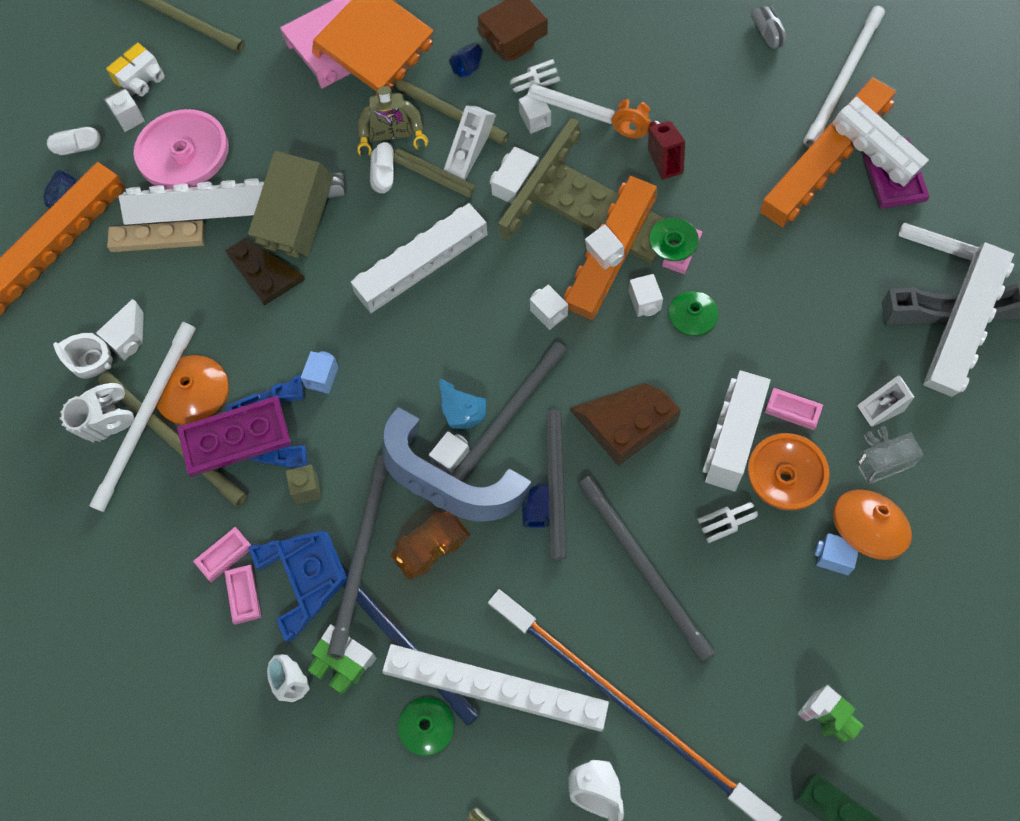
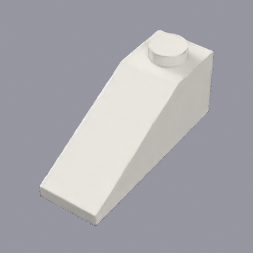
(469, 140)

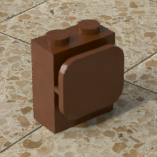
(512, 27)

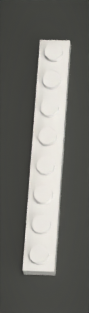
(496, 687)

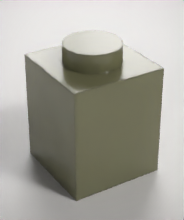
(303, 484)

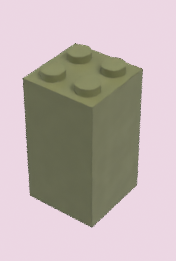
(290, 205)

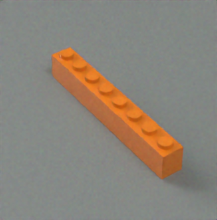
(820, 161)
(56, 231)

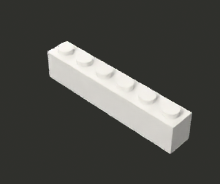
(190, 202)
(419, 257)
(969, 319)

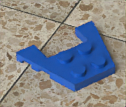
(287, 457)
(312, 571)

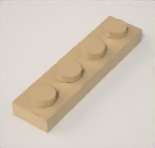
(156, 236)

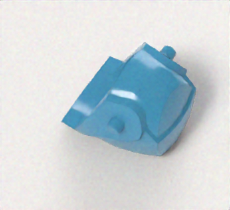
(460, 408)

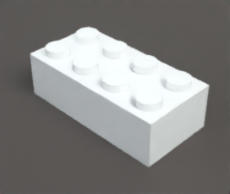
(735, 430)

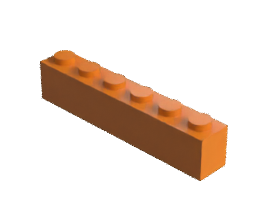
(624, 222)

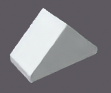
(886, 402)

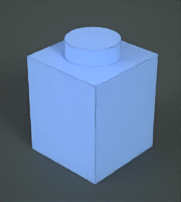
(319, 372)
(835, 554)

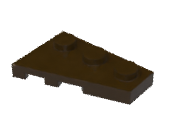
(262, 271)

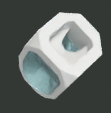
(286, 679)

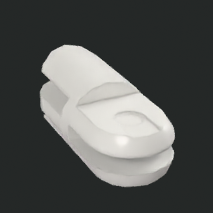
(534, 77)
(74, 140)
(382, 168)
(728, 520)

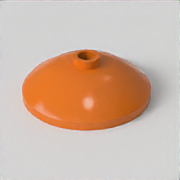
(198, 399)
(798, 460)
(872, 524)

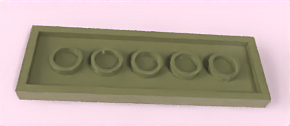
(587, 205)

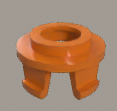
(625, 115)

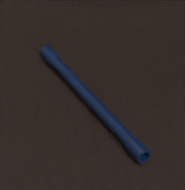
(457, 702)

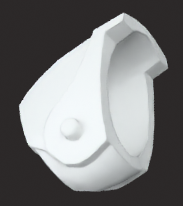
(84, 355)
(596, 790)

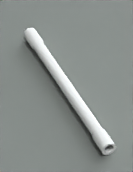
(818, 126)
(107, 487)

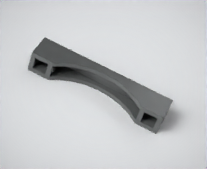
(918, 306)

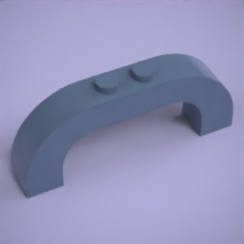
(441, 488)

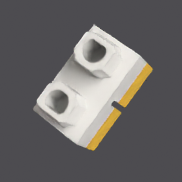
(135, 70)

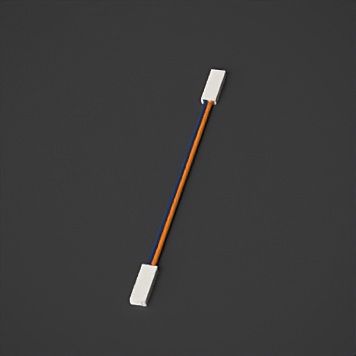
(739, 796)

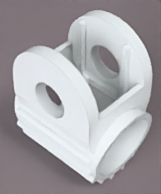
(85, 413)

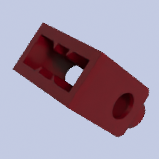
(665, 139)

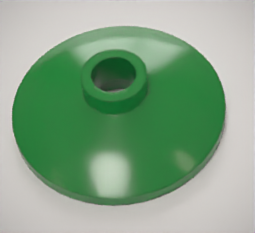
(676, 231)
(692, 322)
(433, 739)

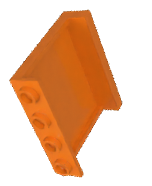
(374, 41)

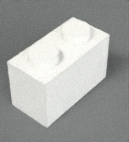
(513, 174)

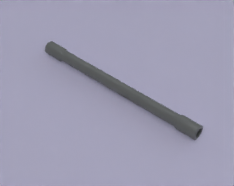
(548, 362)
(341, 632)
(693, 636)

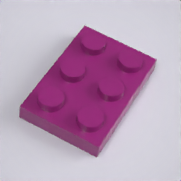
(894, 194)

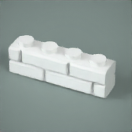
(879, 142)

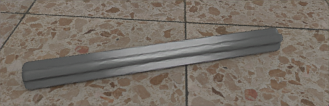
(556, 485)

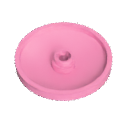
(181, 148)

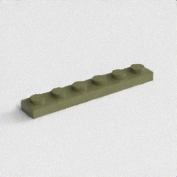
(540, 177)

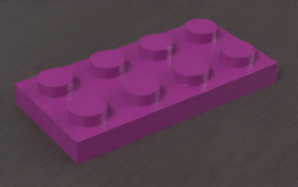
(233, 436)

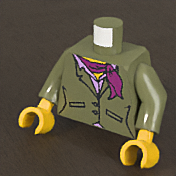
(389, 118)

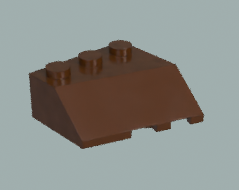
(628, 419)

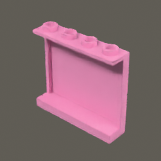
(300, 36)

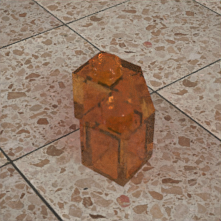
(429, 542)

